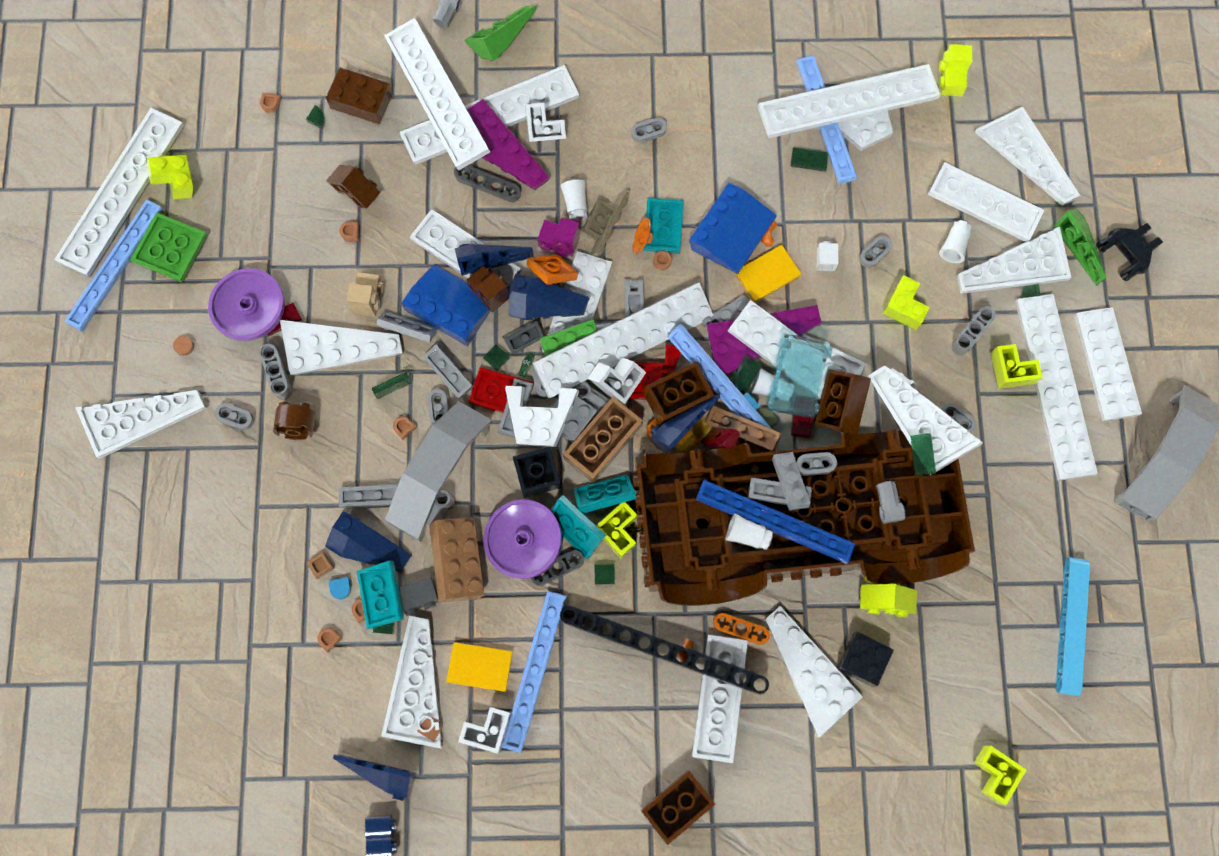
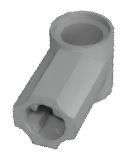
(446, 11)
(593, 397)
(890, 509)
(439, 511)

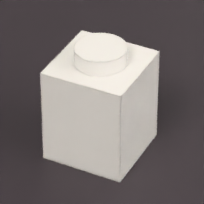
(827, 256)

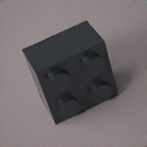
(536, 472)
(865, 659)

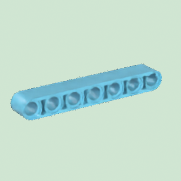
(1073, 627)

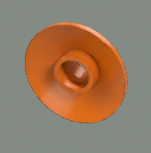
(642, 236)

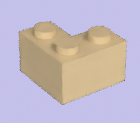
(364, 294)

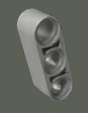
(979, 325)
(270, 365)

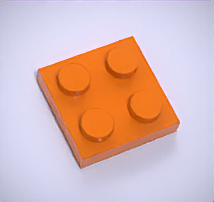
(552, 269)

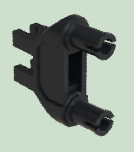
(1132, 247)

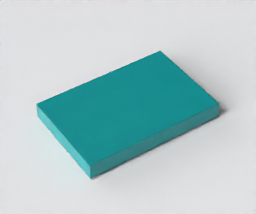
(666, 225)
(604, 493)
(577, 527)
(380, 595)

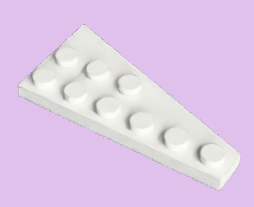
(1025, 148)
(1027, 264)
(325, 347)
(920, 416)
(817, 681)
(414, 688)

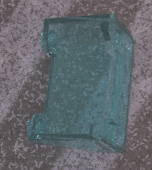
(798, 375)

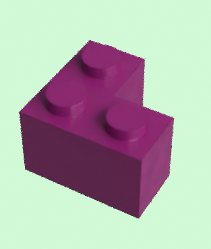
(559, 237)

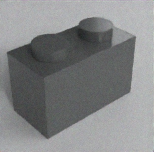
(418, 595)

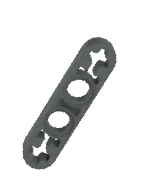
(485, 186)

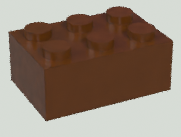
(359, 95)
(677, 392)
(842, 401)
(677, 807)

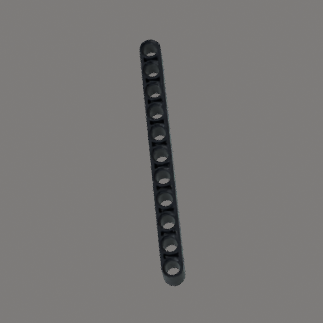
(671, 657)

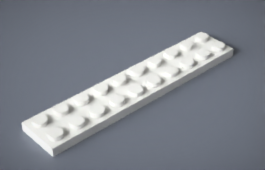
(550, 88)
(437, 94)
(848, 101)
(118, 193)
(622, 339)
(1057, 388)

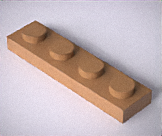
(749, 430)

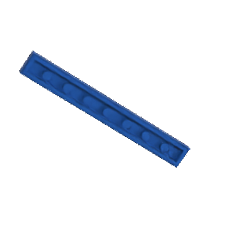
(776, 521)

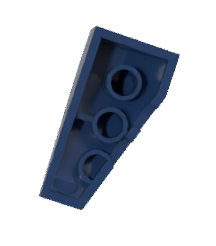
(474, 256)
(535, 299)
(675, 429)
(360, 543)
(387, 778)

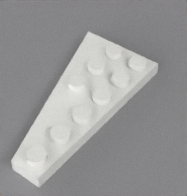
(128, 421)

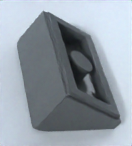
(523, 336)

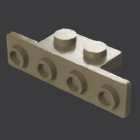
(602, 220)

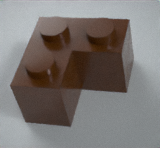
(352, 182)
(489, 288)

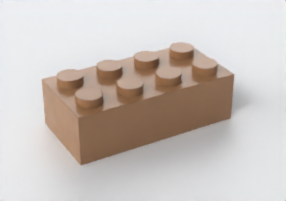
(603, 439)
(456, 560)

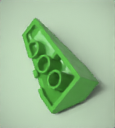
(495, 40)
(1079, 240)

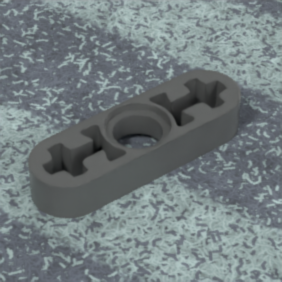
(573, 566)

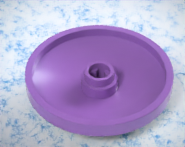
(246, 304)
(522, 539)

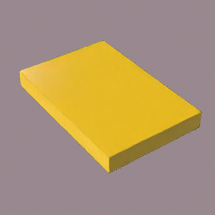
(768, 273)
(479, 667)

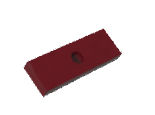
(721, 438)

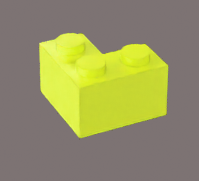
(954, 69)
(173, 171)
(903, 306)
(1011, 371)
(614, 528)
(889, 598)
(1004, 774)

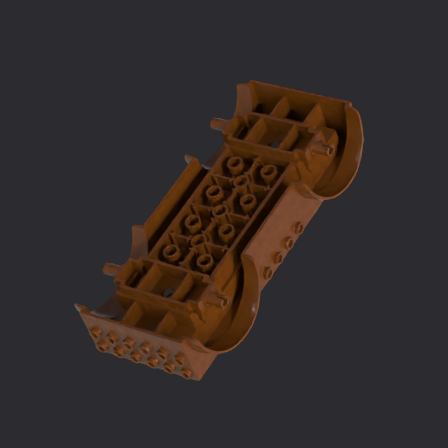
(704, 569)

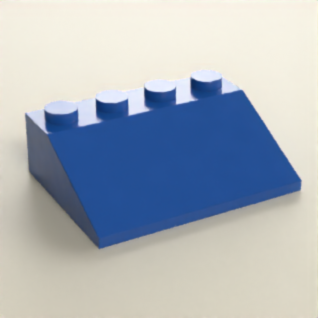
(732, 228)
(446, 305)

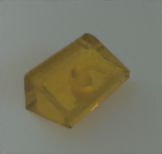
(693, 437)

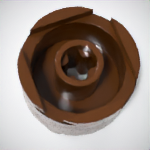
(294, 421)

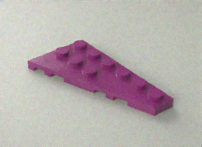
(505, 148)
(730, 351)

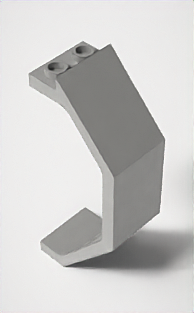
(1175, 458)
(432, 467)

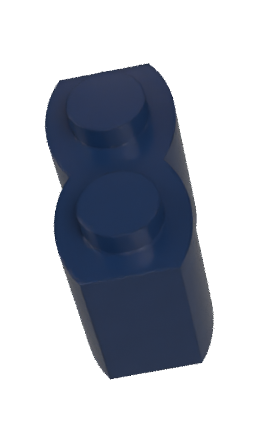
(380, 836)

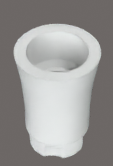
(575, 199)
(956, 243)
(763, 383)
(748, 533)

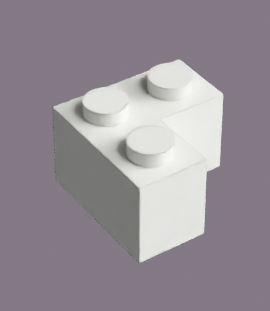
(539, 128)
(618, 381)
(491, 735)

